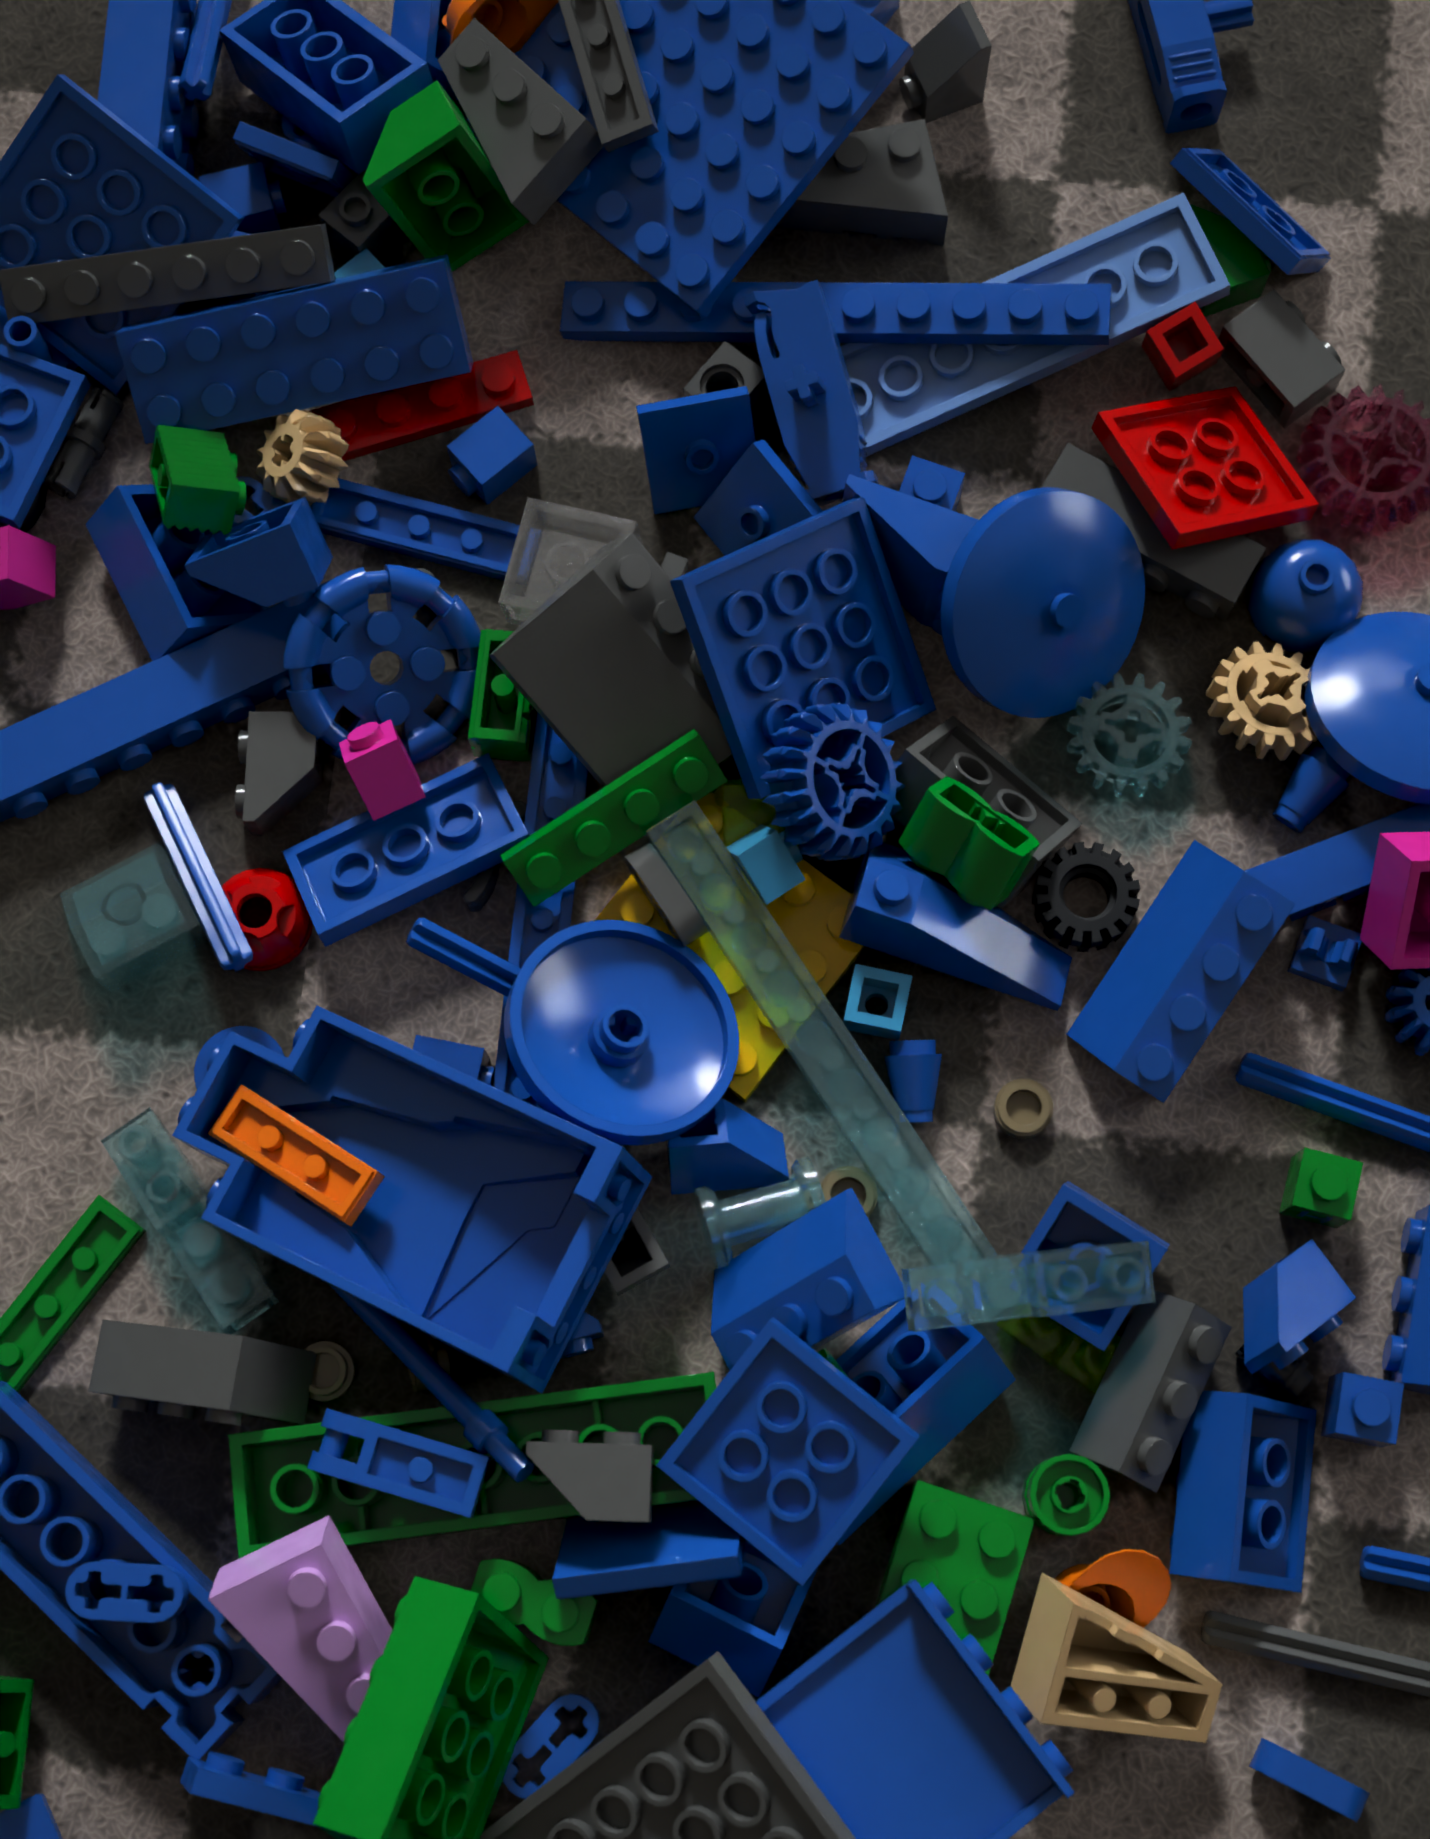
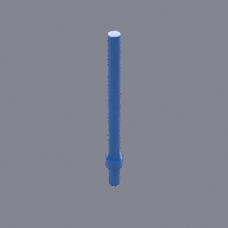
(481, 1426)

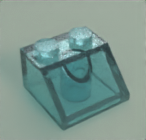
(132, 918)

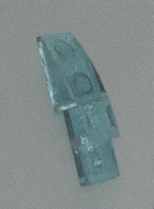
(174, 1203)
(1028, 1285)

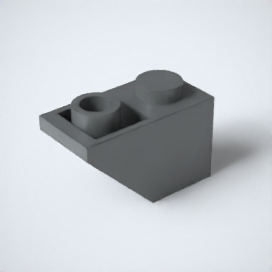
(280, 771)
(599, 1479)

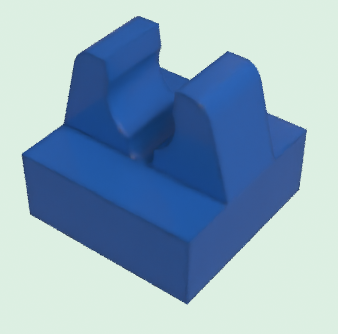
(1325, 953)

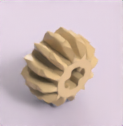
(302, 457)

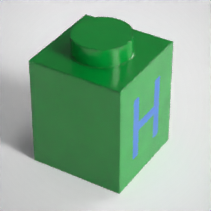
(1321, 1188)

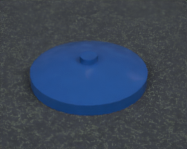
(1042, 601)
(1373, 702)
(621, 1031)

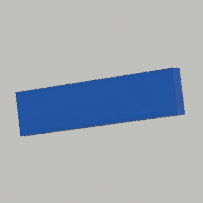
(417, 528)

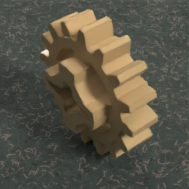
(1263, 700)

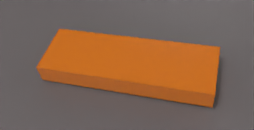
(296, 1155)

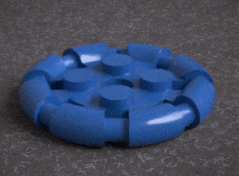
(369, 633)

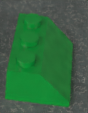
(439, 180)

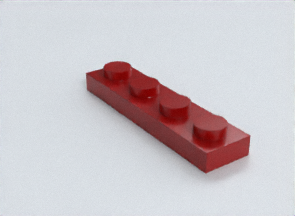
(430, 407)

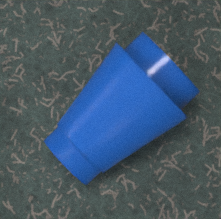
(1311, 789)
(914, 1077)

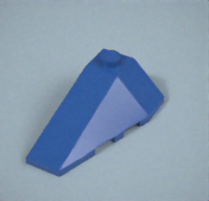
(927, 923)

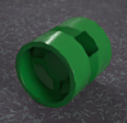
(1066, 1495)

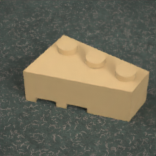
(1107, 1673)

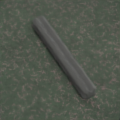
(1316, 1652)

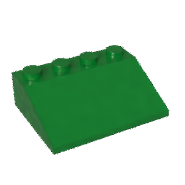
(434, 1721)

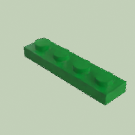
(613, 817)

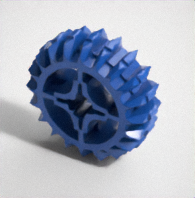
(820, 787)

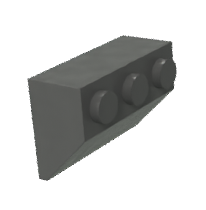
(963, 756)

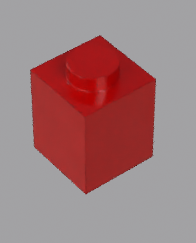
(1182, 346)

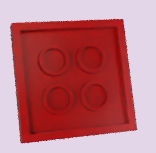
(1204, 467)

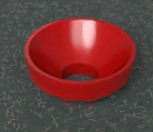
(289, 923)

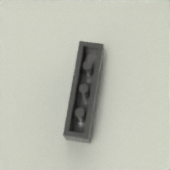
(1203, 574)

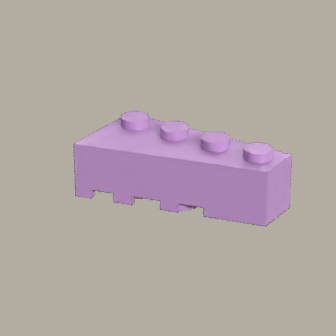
(308, 1617)

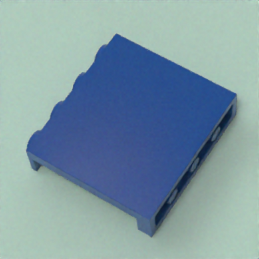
(914, 1730)

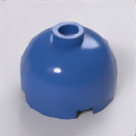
(1304, 594)

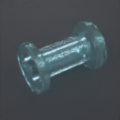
(756, 1211)

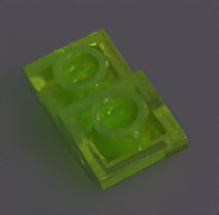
(1062, 1348)

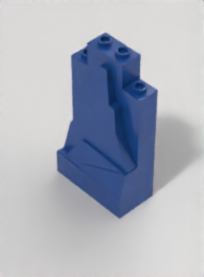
(485, 1207)

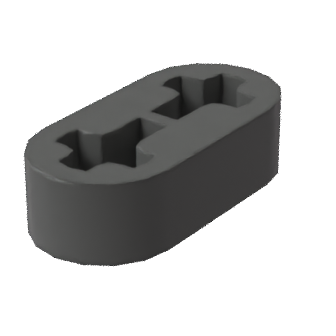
(665, 894)

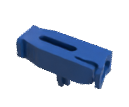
(1184, 55)
(810, 388)

